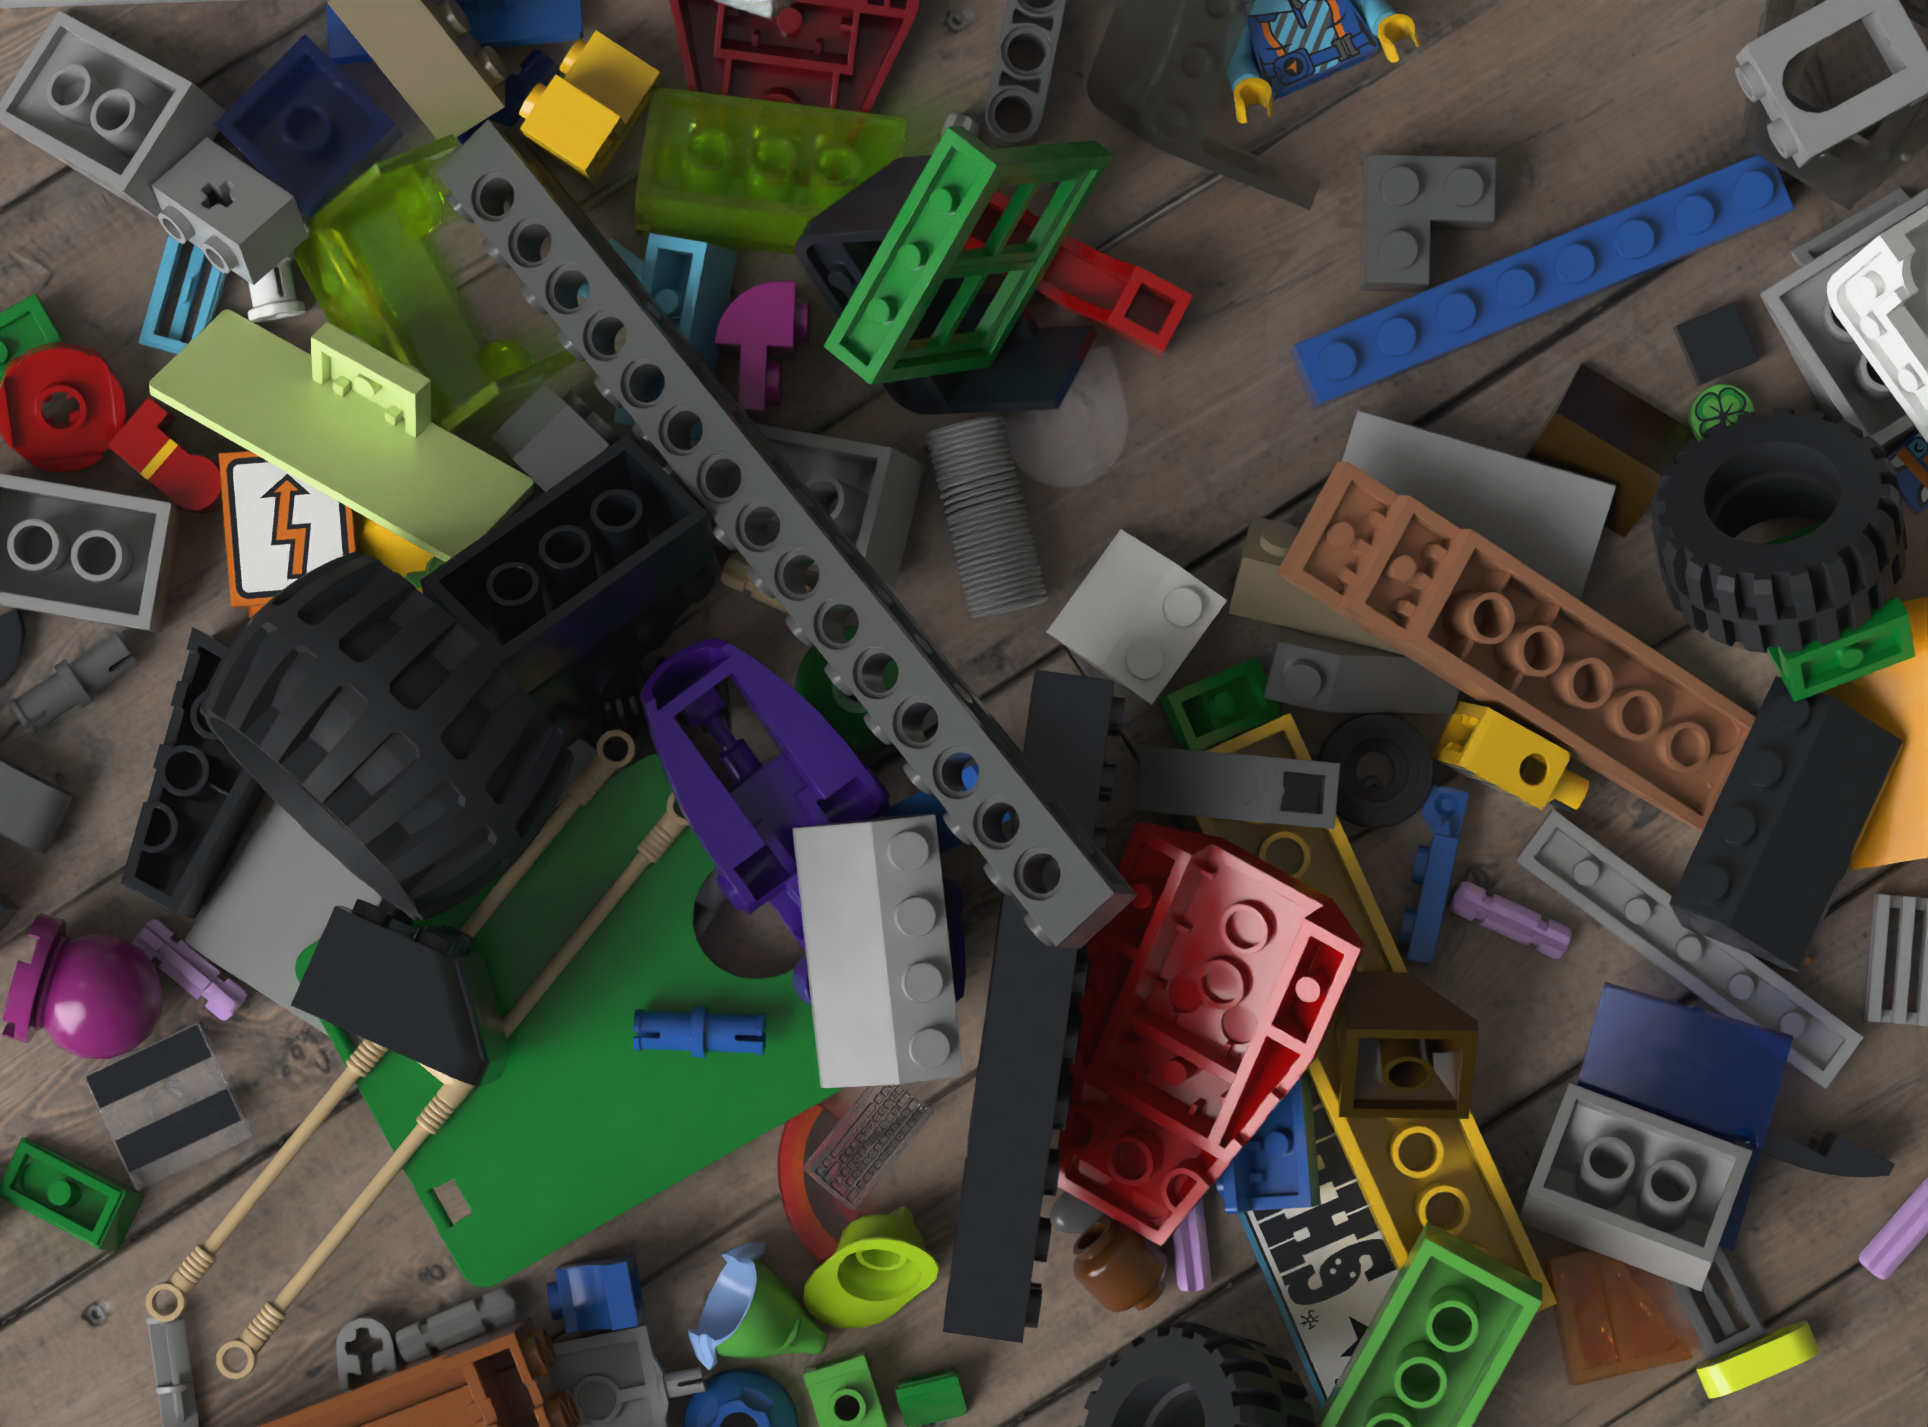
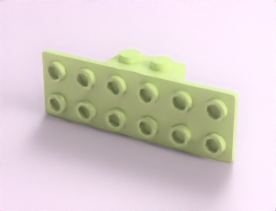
(344, 426)

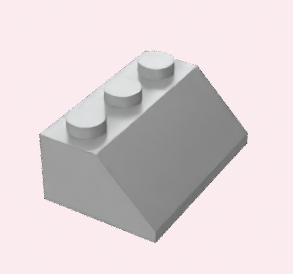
(1634, 1186)

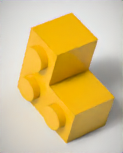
(590, 110)

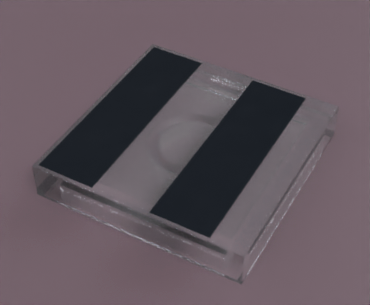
(168, 1105)

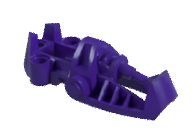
(752, 820)

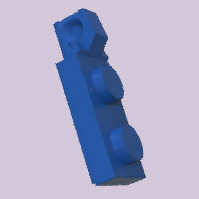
(1434, 869)

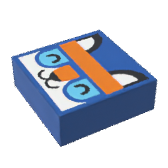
(1911, 467)

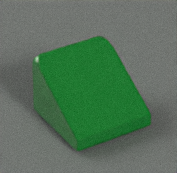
(931, 1397)

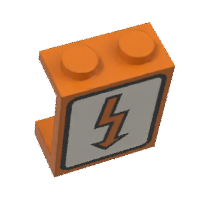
(276, 528)

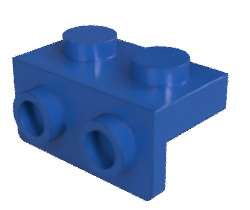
(1278, 1161)

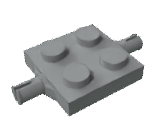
(620, 1378)

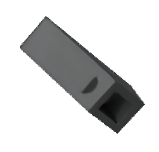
(1238, 787)

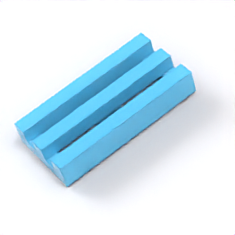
(173, 344)

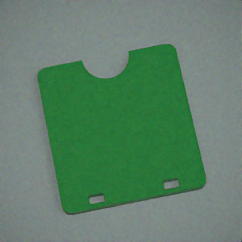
(578, 1114)

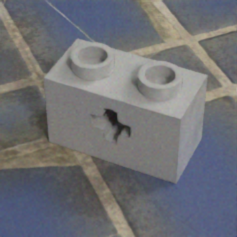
(229, 212)

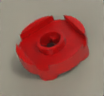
(90, 428)

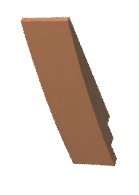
(1517, 643)

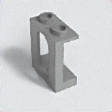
(1808, 133)

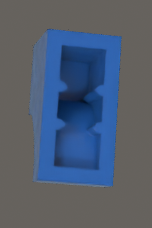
(597, 1294)

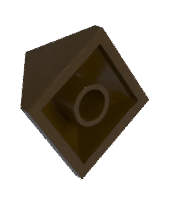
(1610, 437)

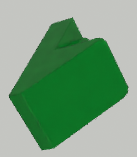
(1220, 706)

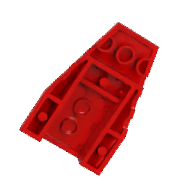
(1194, 1022)

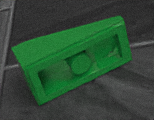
(70, 1195)

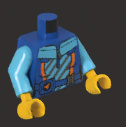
(1307, 41)

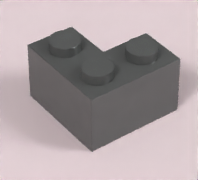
(1408, 198)
(553, 436)

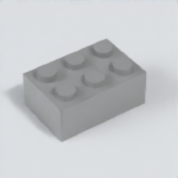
(86, 552)

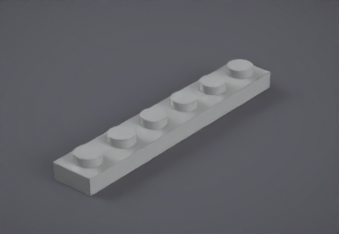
(1713, 971)

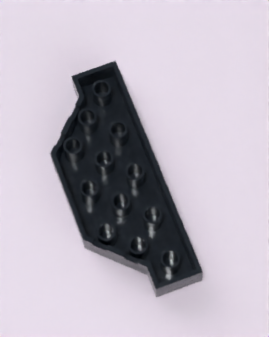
(1028, 1039)

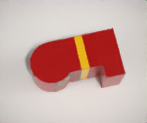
(183, 477)

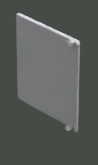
(1521, 505)

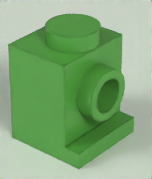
(842, 1377)

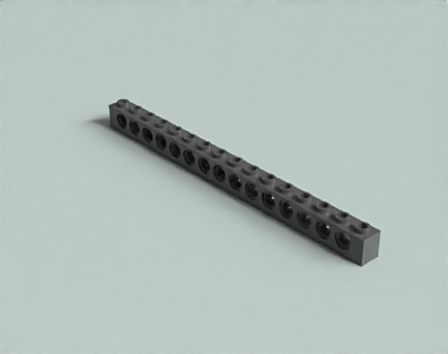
(1089, 884)

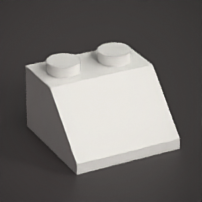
(1136, 617)

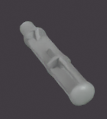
(173, 1371)

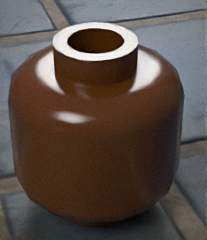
(1119, 1266)

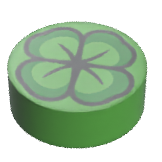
(1717, 405)

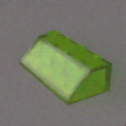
(752, 167)

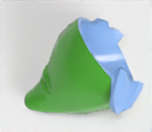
(752, 1313)

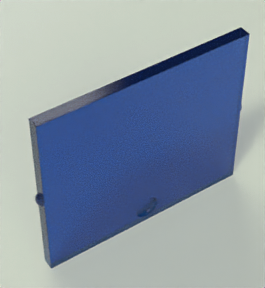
(1689, 1070)

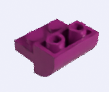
(760, 326)

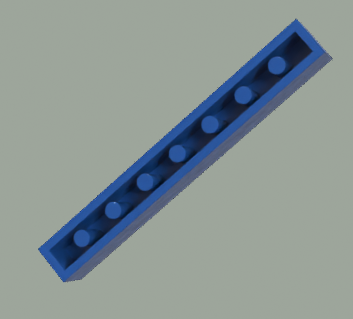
(1540, 280)

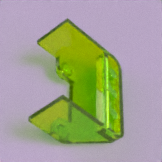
(386, 284)

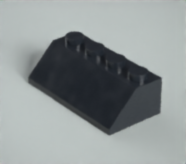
(1786, 826)

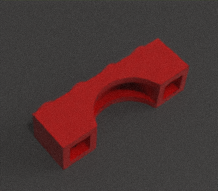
(1097, 286)

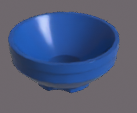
(743, 1392)

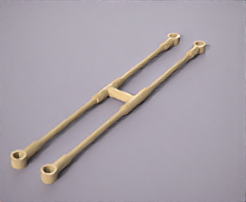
(448, 1096)

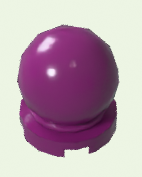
(87, 993)

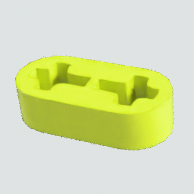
(1758, 1359)

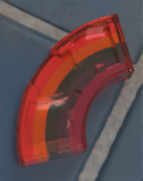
(809, 1207)

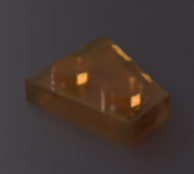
(1606, 1319)

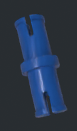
(699, 1031)

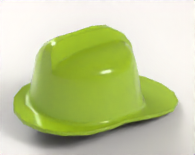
(872, 1273)

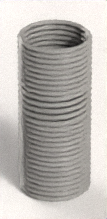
(990, 537)

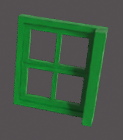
(928, 246)

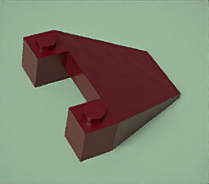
(805, 55)

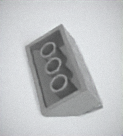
(878, 951)

